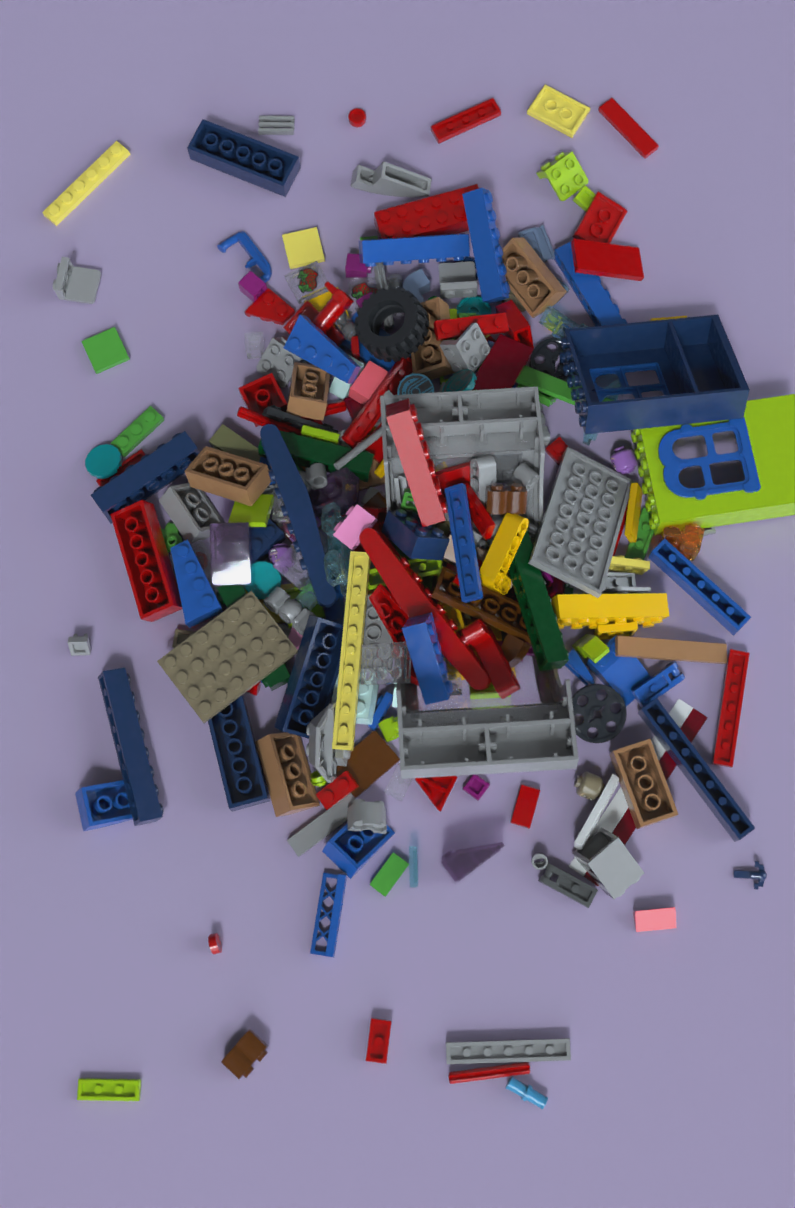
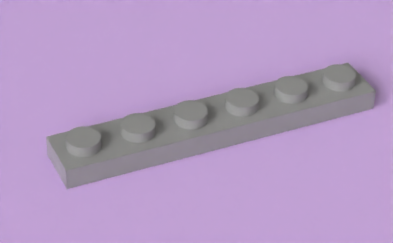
(508, 1051)

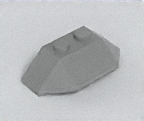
(320, 743)

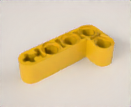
(502, 553)

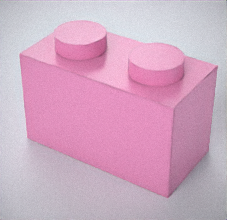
(355, 522)

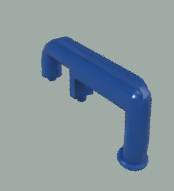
(250, 248)

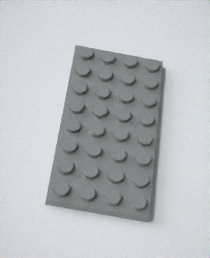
(581, 522)

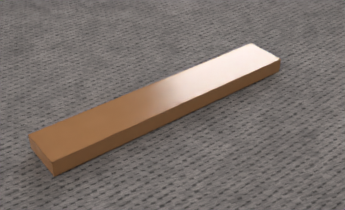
(670, 650)

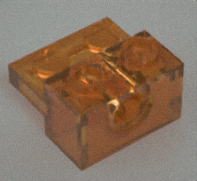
(686, 541)

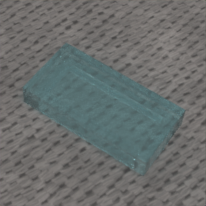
(413, 868)

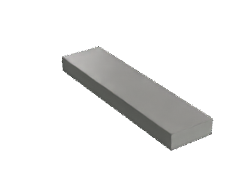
(321, 826)

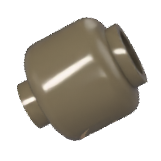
(589, 785)

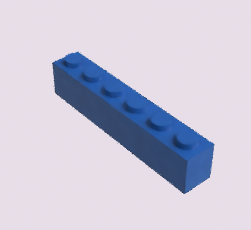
(486, 245)
(414, 248)
(588, 290)
(699, 587)

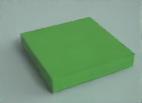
(105, 350)

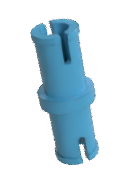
(526, 1092)

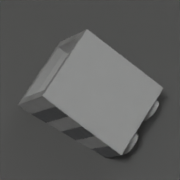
(609, 863)

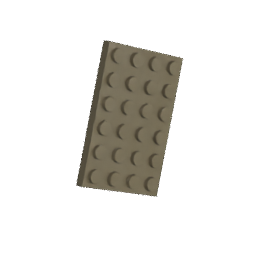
(227, 657)

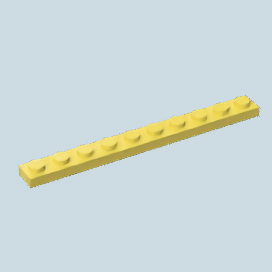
(351, 651)

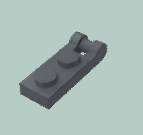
(569, 886)

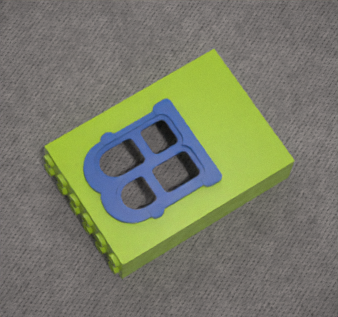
(768, 462)

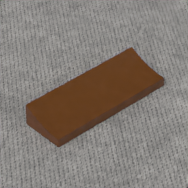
(492, 608)

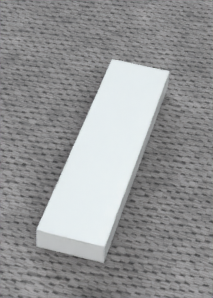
(596, 812)

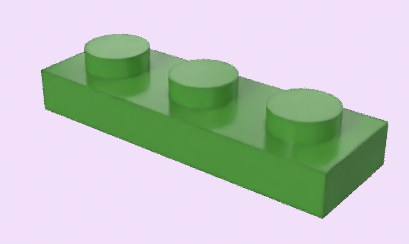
(137, 431)

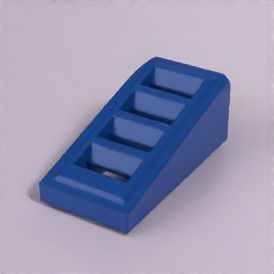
(578, 668)

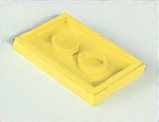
(558, 111)

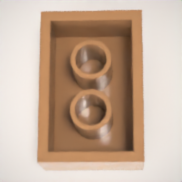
(308, 391)

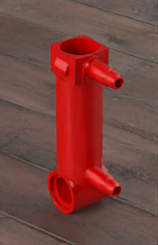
(333, 309)

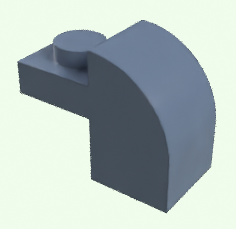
(417, 284)

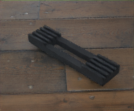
(275, 413)

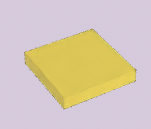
(303, 248)

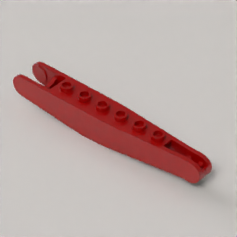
(417, 600)

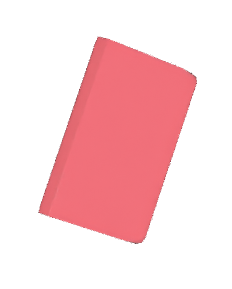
(655, 919)

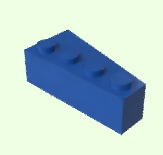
(318, 349)
(195, 590)
(427, 658)

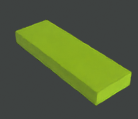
(109, 1089)

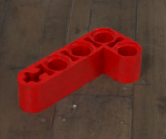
(492, 657)

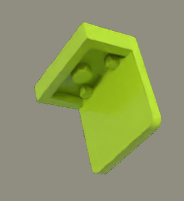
(564, 175)

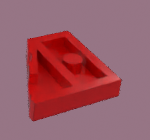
(270, 308)
(437, 788)

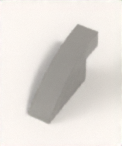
(390, 181)

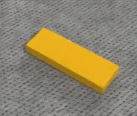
(633, 512)

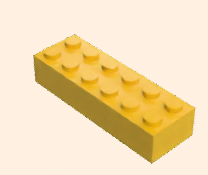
(590, 611)

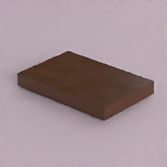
(369, 762)

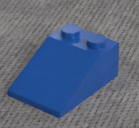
(619, 673)
(103, 805)
(354, 848)

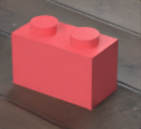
(367, 382)

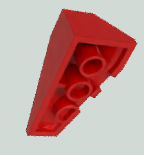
(389, 612)

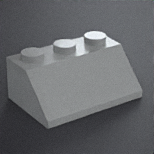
(190, 511)

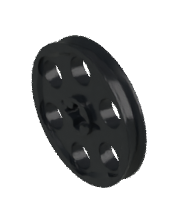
(549, 357)
(606, 714)

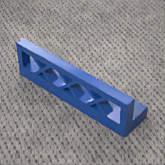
(335, 918)

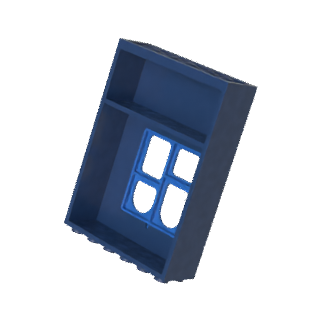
(690, 360)

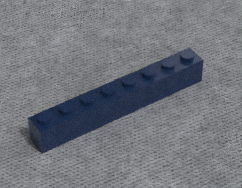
(130, 746)
(696, 770)

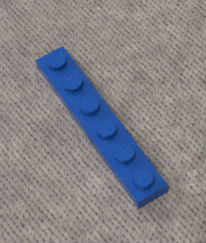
(463, 543)

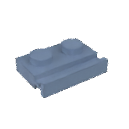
(539, 242)

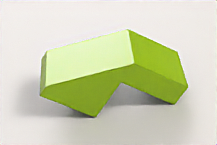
(591, 647)

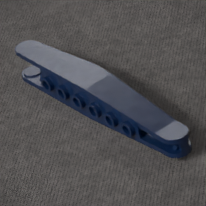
(298, 511)

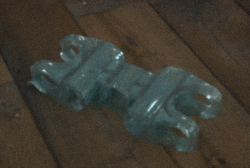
(338, 555)

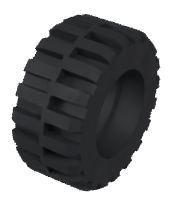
(381, 306)

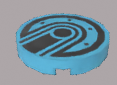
(415, 384)

